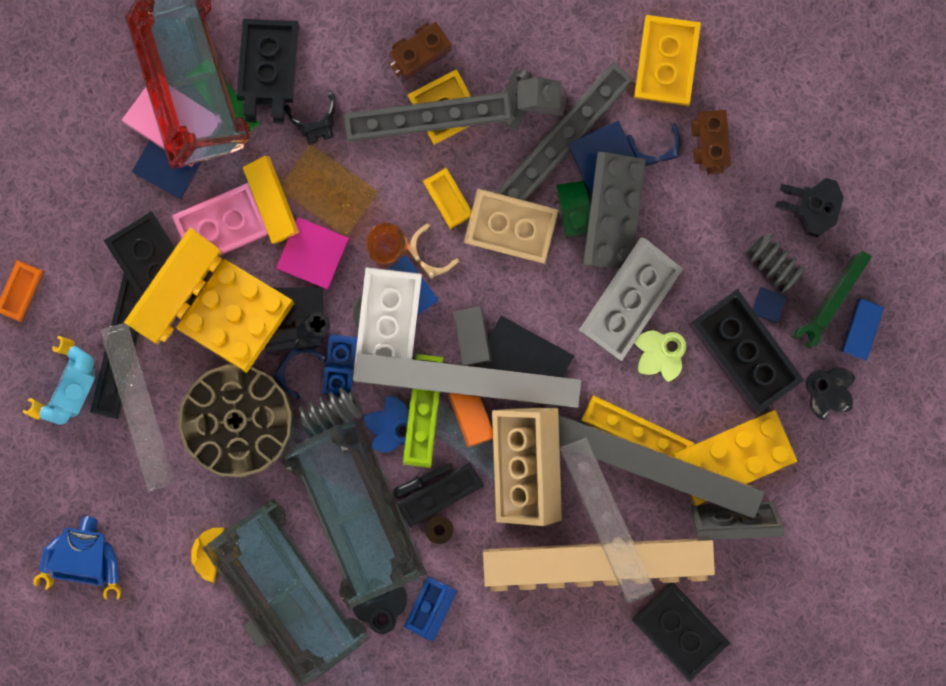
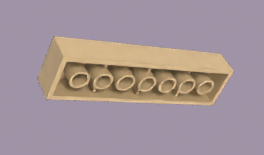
(589, 563)

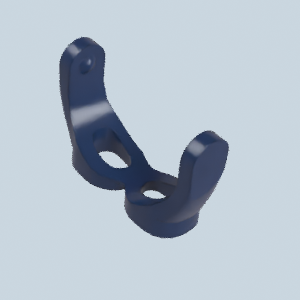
(673, 153)
(280, 373)

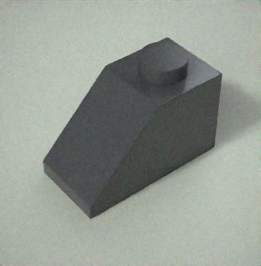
(541, 96)

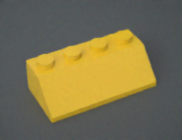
(174, 286)

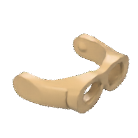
(430, 271)

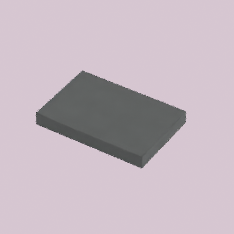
(718, 522)

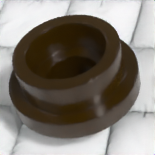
(439, 520)

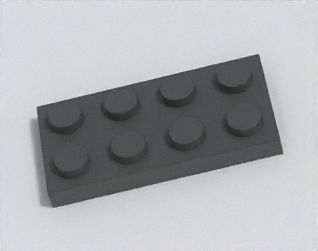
(614, 209)

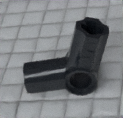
(300, 335)

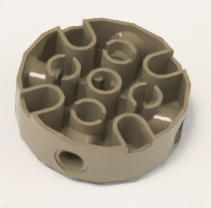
(208, 414)

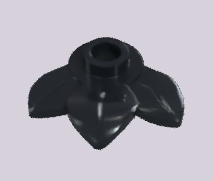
(833, 394)
(389, 604)

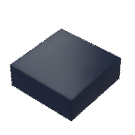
(769, 304)

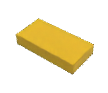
(448, 198)

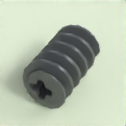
(775, 261)
(330, 412)

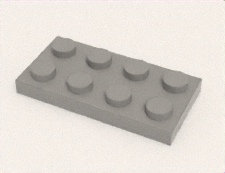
(631, 299)

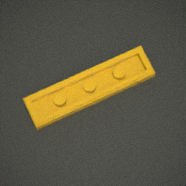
(631, 427)

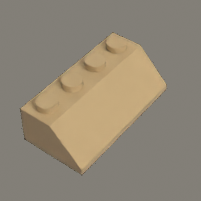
(527, 466)

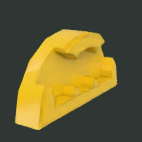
(200, 559)

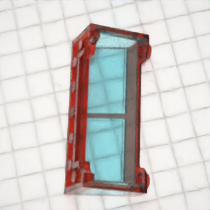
(185, 80)

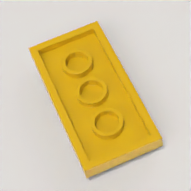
(743, 451)

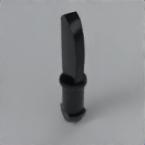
(417, 482)

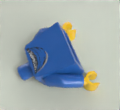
(80, 558)

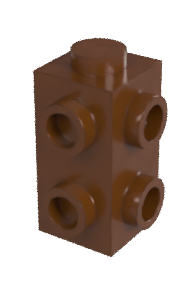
(419, 51)
(712, 141)

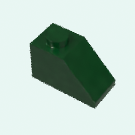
(574, 209)

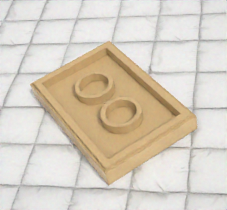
(511, 226)

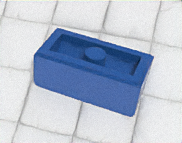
(862, 329)
(430, 608)

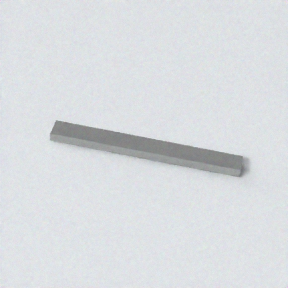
(467, 380)

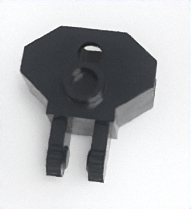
(811, 205)

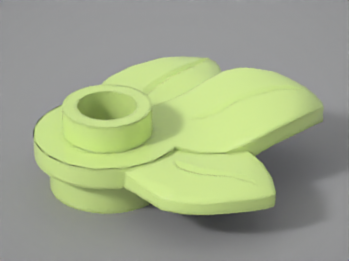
(658, 357)

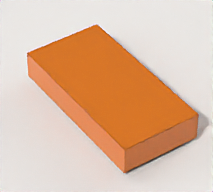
(19, 290)
(471, 418)

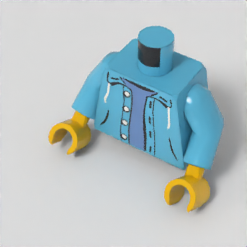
(71, 388)

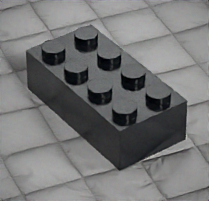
(746, 352)

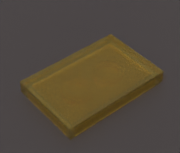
(328, 190)

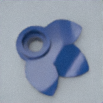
(387, 424)

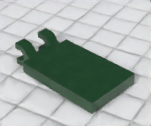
(833, 299)

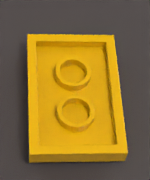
(667, 60)

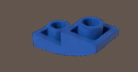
(339, 364)

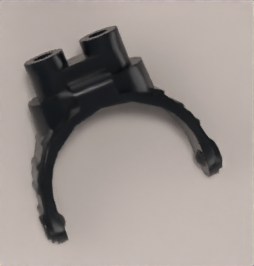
(319, 129)

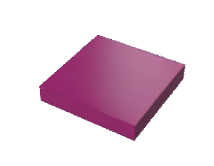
(313, 253)

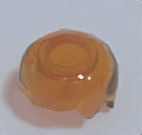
(393, 237)

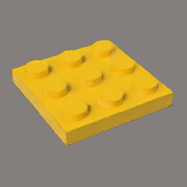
(235, 315)

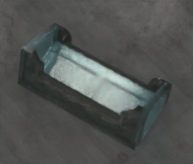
(356, 511)
(264, 574)

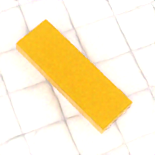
(270, 199)

